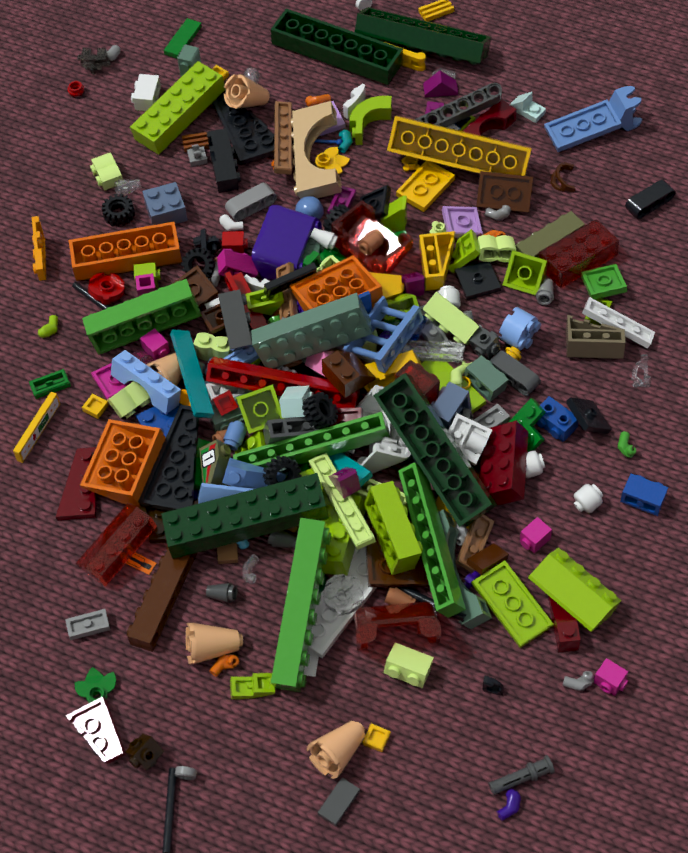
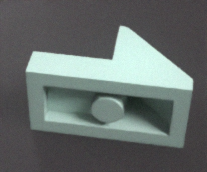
(528, 108)

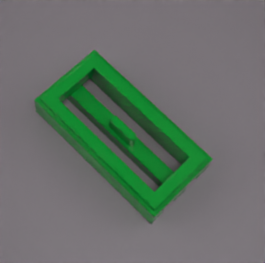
(50, 386)

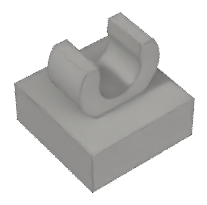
(197, 155)

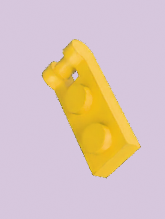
(413, 60)

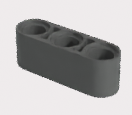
(519, 376)

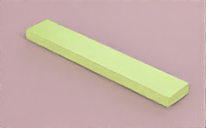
(344, 507)

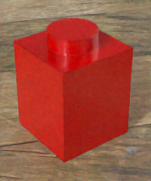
(234, 240)

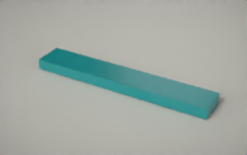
(191, 374)

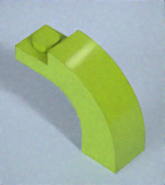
(367, 111)

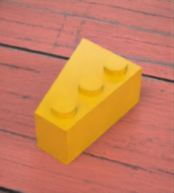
(435, 256)
(386, 378)

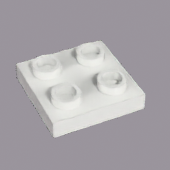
(469, 437)

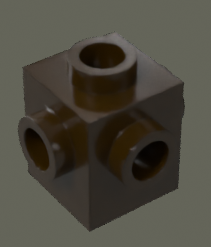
(144, 752)

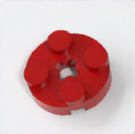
(106, 295)

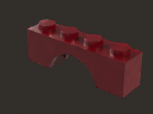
(497, 117)

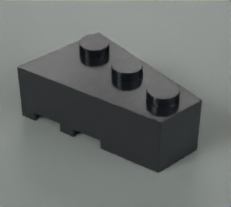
(222, 160)

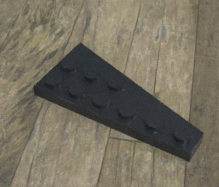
(245, 131)
(174, 472)

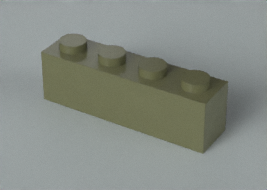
(550, 234)

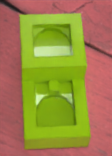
(251, 687)

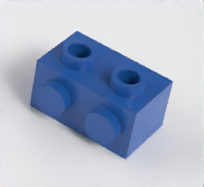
(557, 419)
(644, 494)

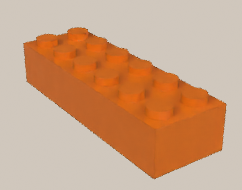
(122, 249)

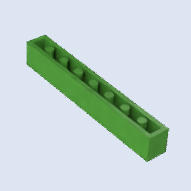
(328, 440)
(431, 535)

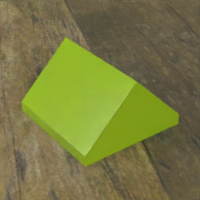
(525, 272)

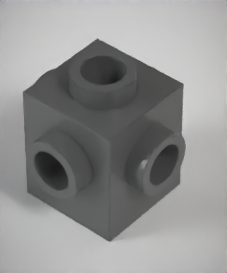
(485, 343)

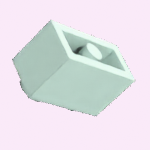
(292, 401)

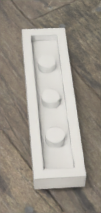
(608, 316)

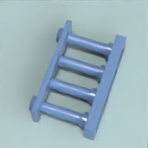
(398, 339)

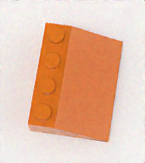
(335, 283)
(123, 461)

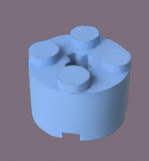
(519, 329)

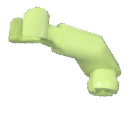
(456, 374)

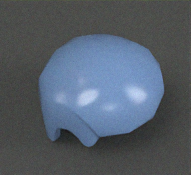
(310, 206)

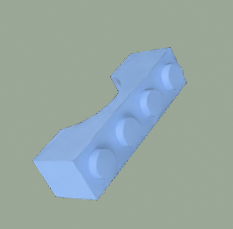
(162, 392)

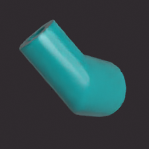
(347, 140)

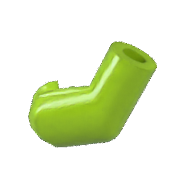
(50, 328)

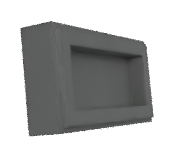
(338, 802)

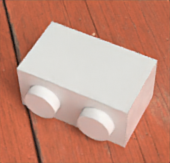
(146, 91)

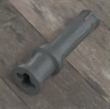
(530, 772)

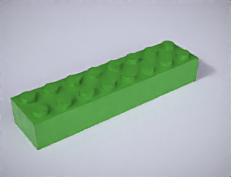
(300, 605)

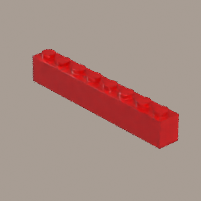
(257, 377)

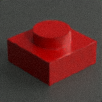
(225, 402)

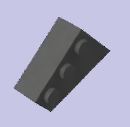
(236, 319)

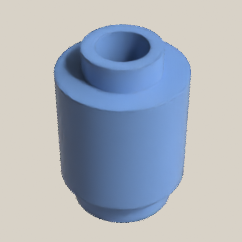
(235, 435)

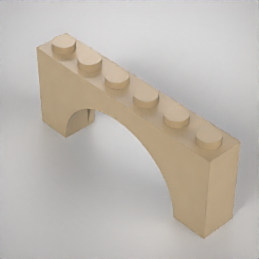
(307, 126)

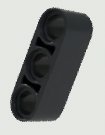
(650, 199)

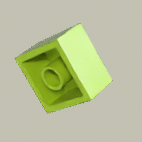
(259, 407)

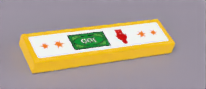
(36, 427)

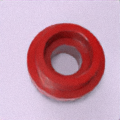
(75, 88)

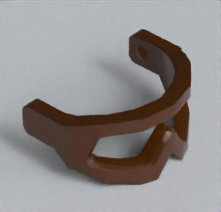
(564, 186)

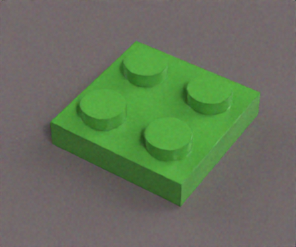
(604, 281)

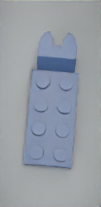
(595, 120)

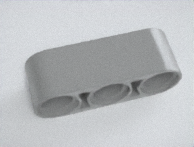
(250, 201)

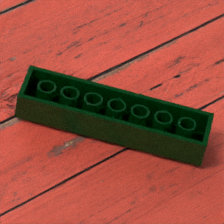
(423, 35)
(337, 46)
(435, 450)
(244, 515)

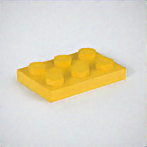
(425, 185)

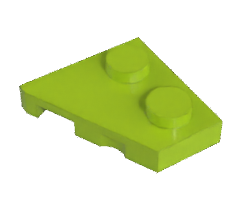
(465, 251)

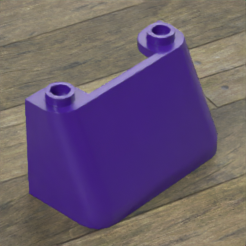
(282, 240)

